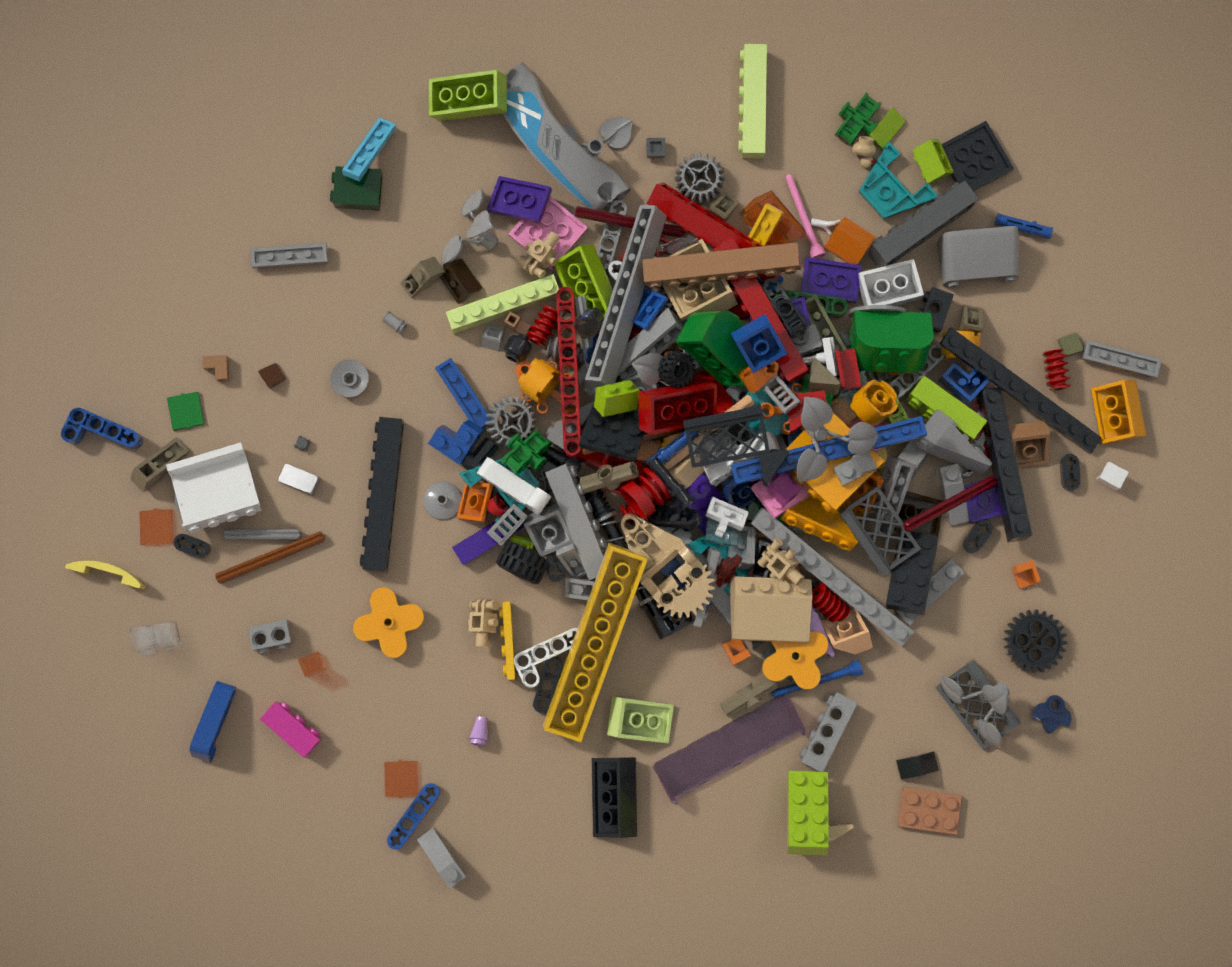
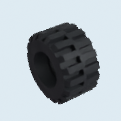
(522, 562)

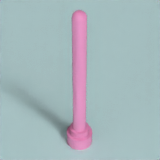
(817, 251)

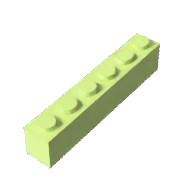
(753, 101)
(502, 303)

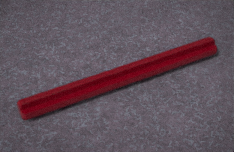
(622, 220)
(949, 504)

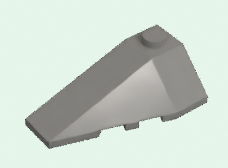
(949, 444)

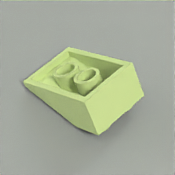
(640, 720)

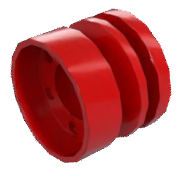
(648, 491)

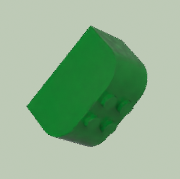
(891, 340)
(710, 343)

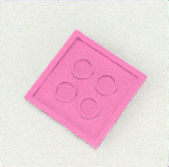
(554, 219)

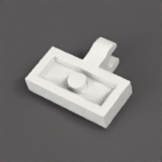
(726, 516)

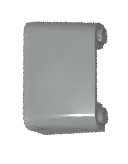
(979, 255)

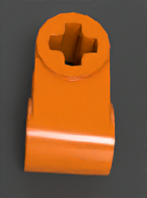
(756, 380)

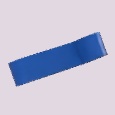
(105, 429)
(205, 737)

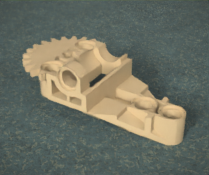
(659, 550)

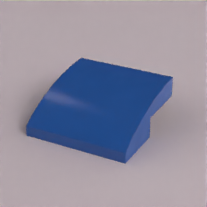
(649, 307)

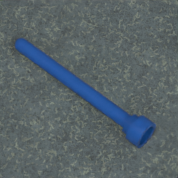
(852, 669)

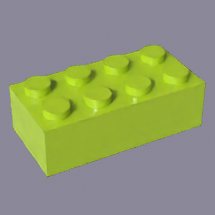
(468, 95)
(585, 276)
(929, 397)
(807, 813)

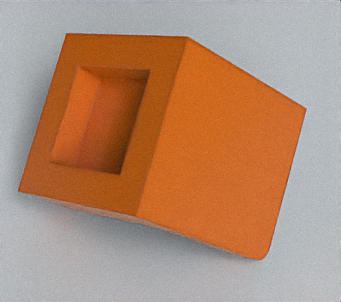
(1026, 574)
(736, 651)

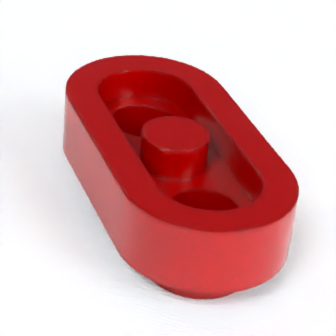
(497, 505)

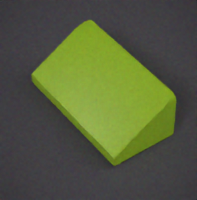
(887, 128)

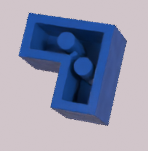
(961, 384)
(456, 445)

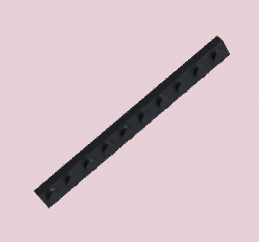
(1020, 390)

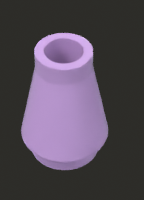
(479, 733)

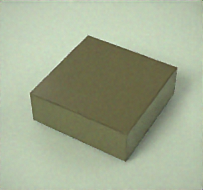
(1070, 344)

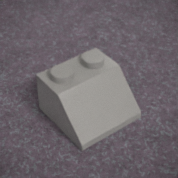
(548, 530)

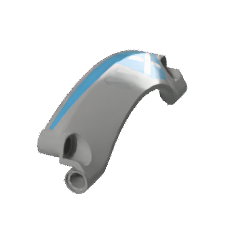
(555, 150)

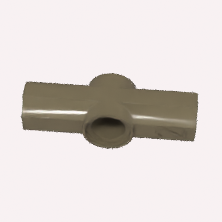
(609, 477)
(748, 696)

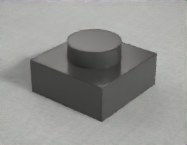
(655, 147)

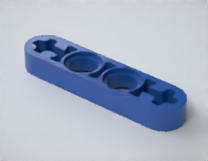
(415, 817)

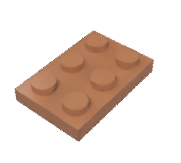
(929, 810)

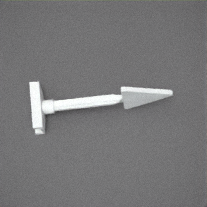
(827, 357)

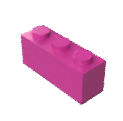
(291, 728)

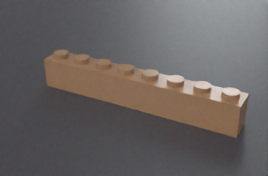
(721, 264)

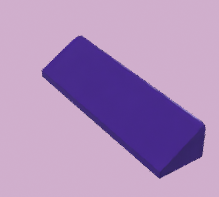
(479, 543)

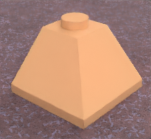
(848, 635)

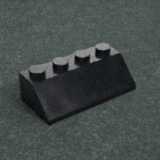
(614, 797)

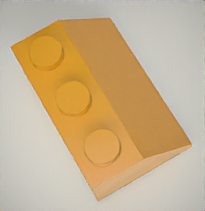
(1118, 411)

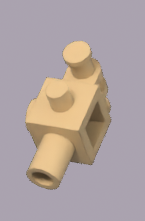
(540, 255)
(781, 563)
(483, 620)

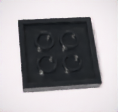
(977, 157)
(613, 435)

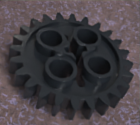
(1046, 654)

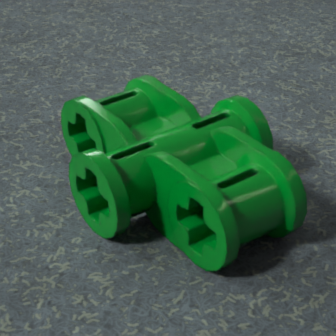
(858, 119)
(526, 452)

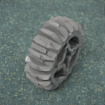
(705, 182)
(499, 408)

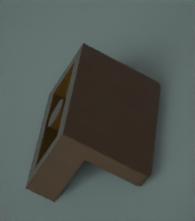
(460, 280)

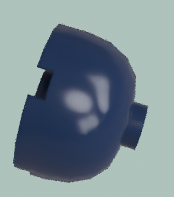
(738, 495)

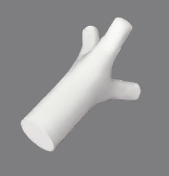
(824, 224)

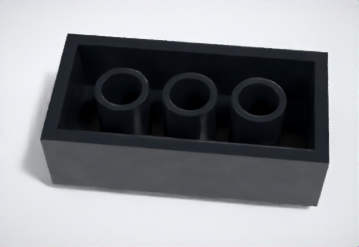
(912, 577)

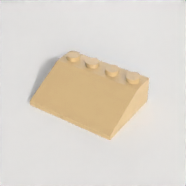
(701, 296)
(770, 609)

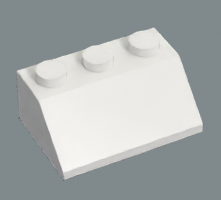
(891, 284)

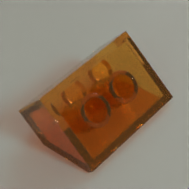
(788, 228)

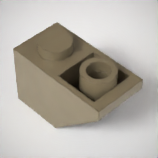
(422, 276)

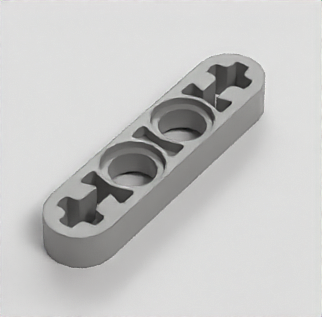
(611, 235)

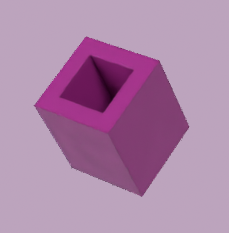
(783, 489)

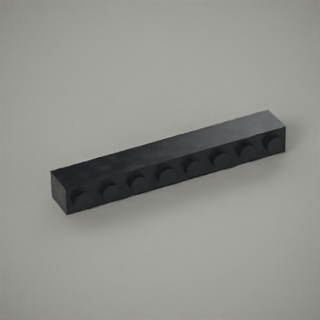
(1004, 465)
(383, 495)

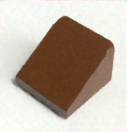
(272, 375)

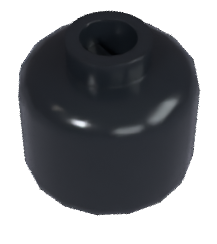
(517, 348)

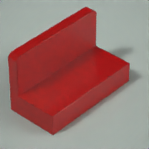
(848, 369)

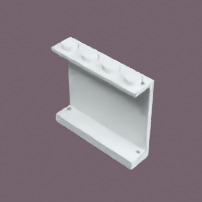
(214, 488)

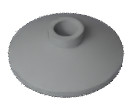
(342, 372)
(449, 507)

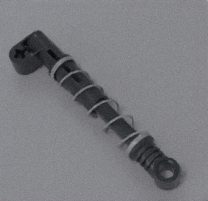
(660, 621)

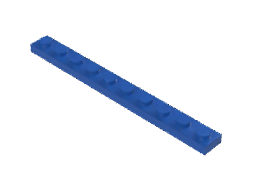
(835, 448)

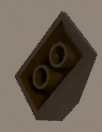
(916, 504)

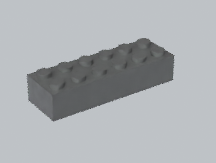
(923, 225)

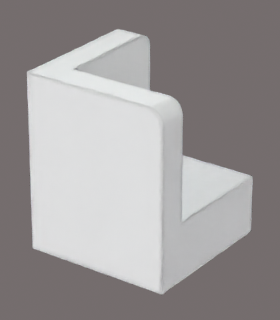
(1112, 476)

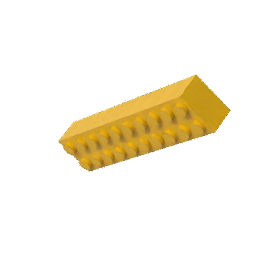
(595, 642)

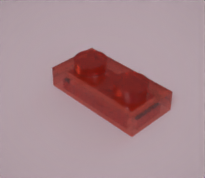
(728, 570)

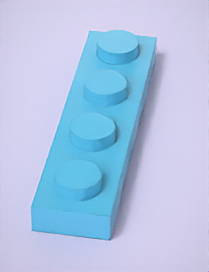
(369, 149)

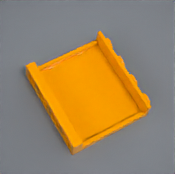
(827, 486)
(815, 520)

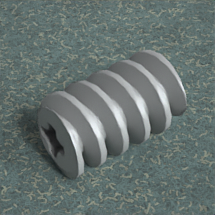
(553, 349)

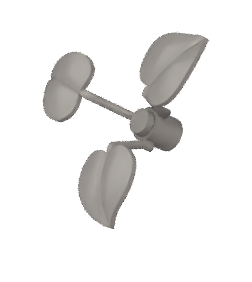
(615, 131)
(478, 229)
(648, 366)
(814, 415)
(996, 696)

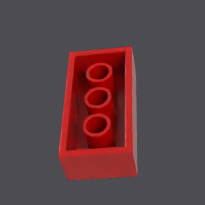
(668, 406)

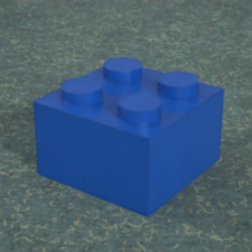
(759, 343)

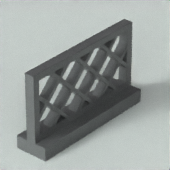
(869, 544)
(981, 680)

